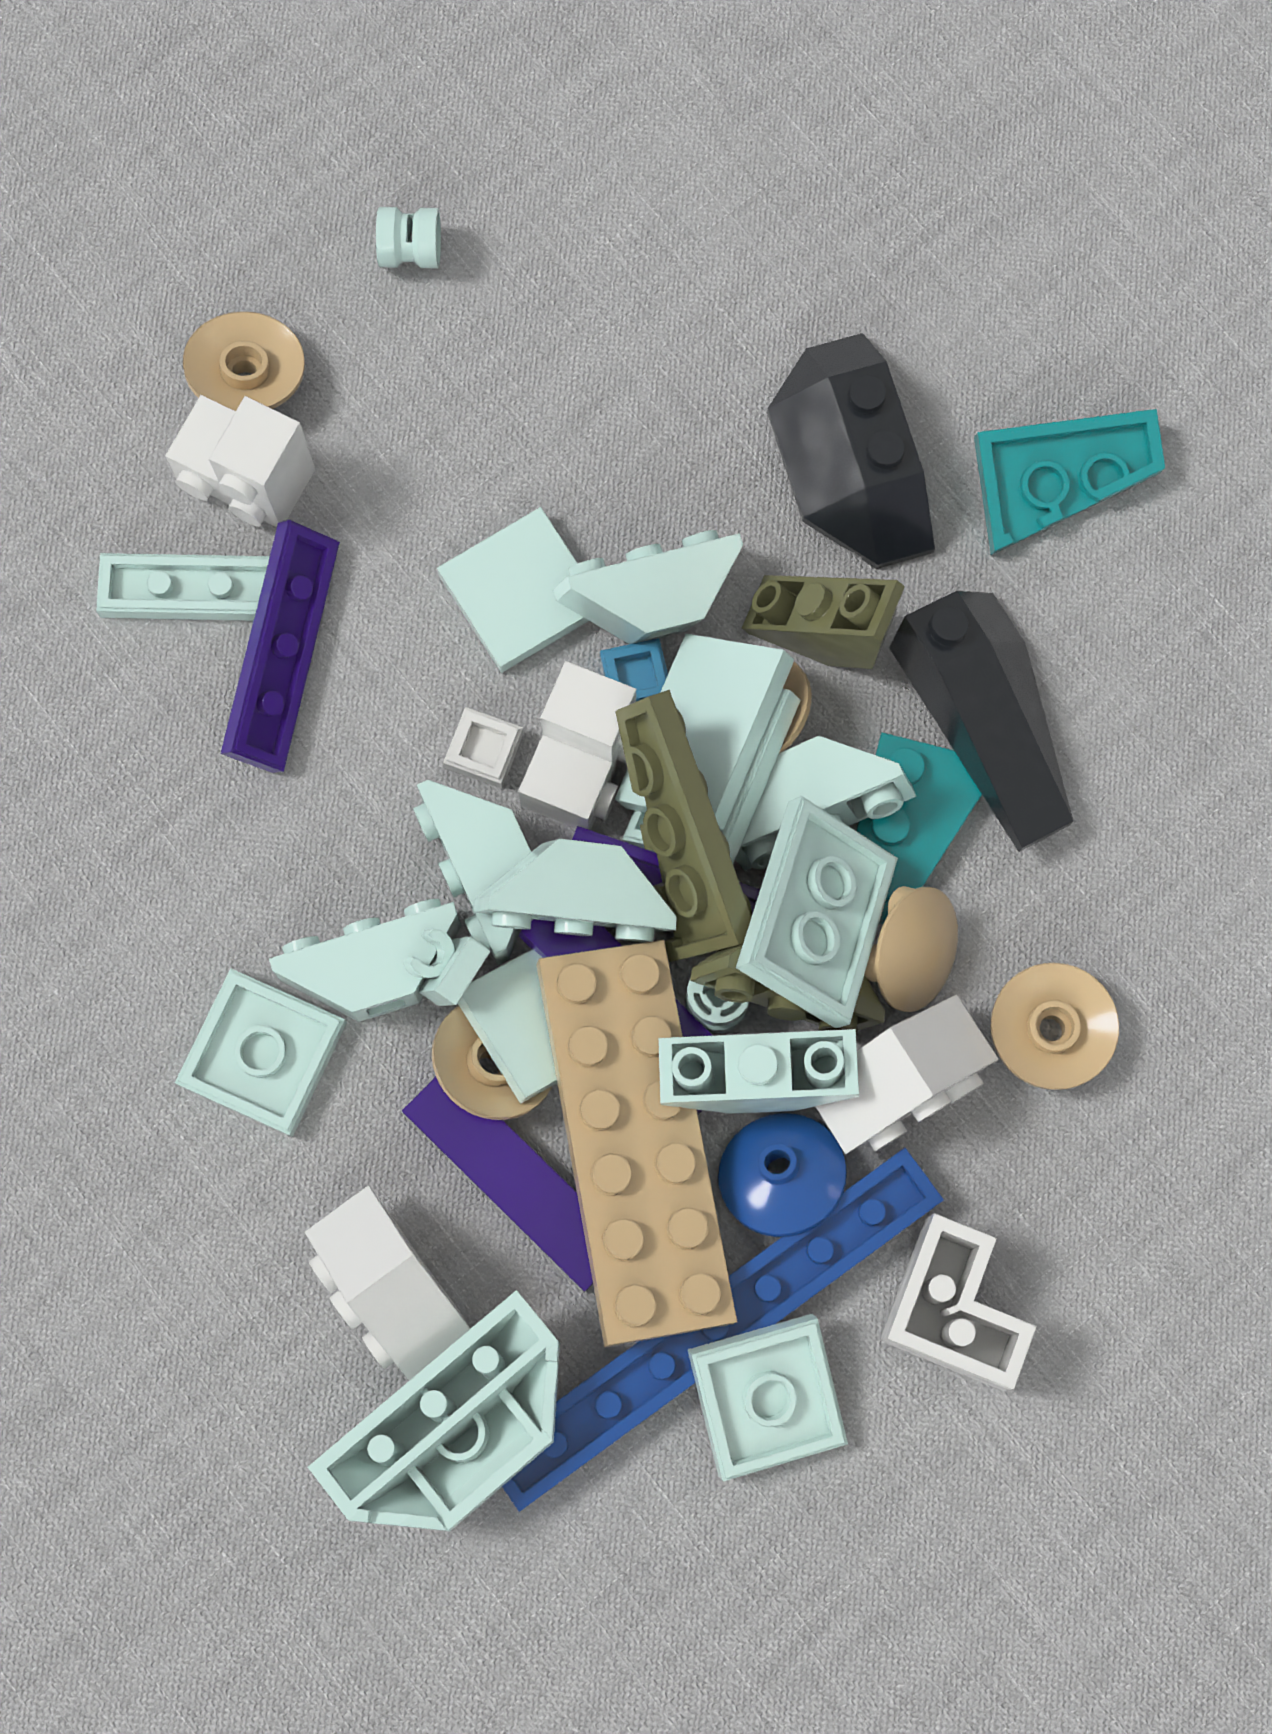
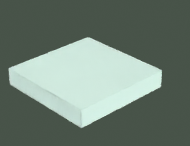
(509, 588)
(512, 1024)
(261, 1052)
(767, 1397)

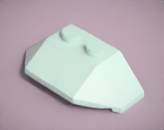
(451, 1428)

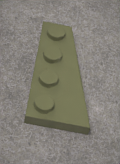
(682, 830)

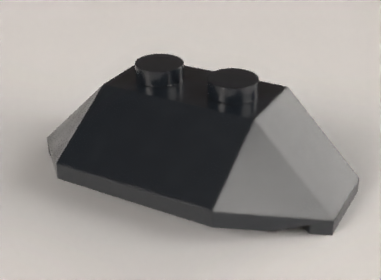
(852, 453)

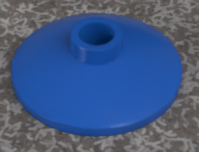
(785, 1201)

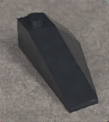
(987, 703)

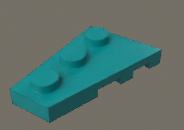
(1061, 468)
(925, 823)

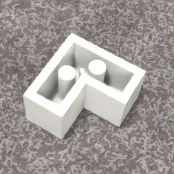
(243, 458)
(577, 749)
(910, 1071)
(383, 1285)
(938, 1312)

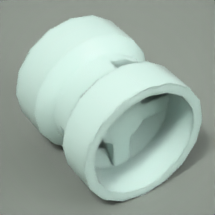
(395, 232)
(711, 1011)

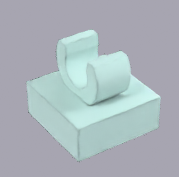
(452, 970)

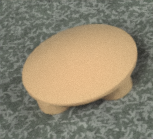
(914, 948)

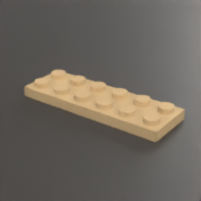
(633, 1161)

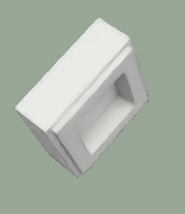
(483, 747)

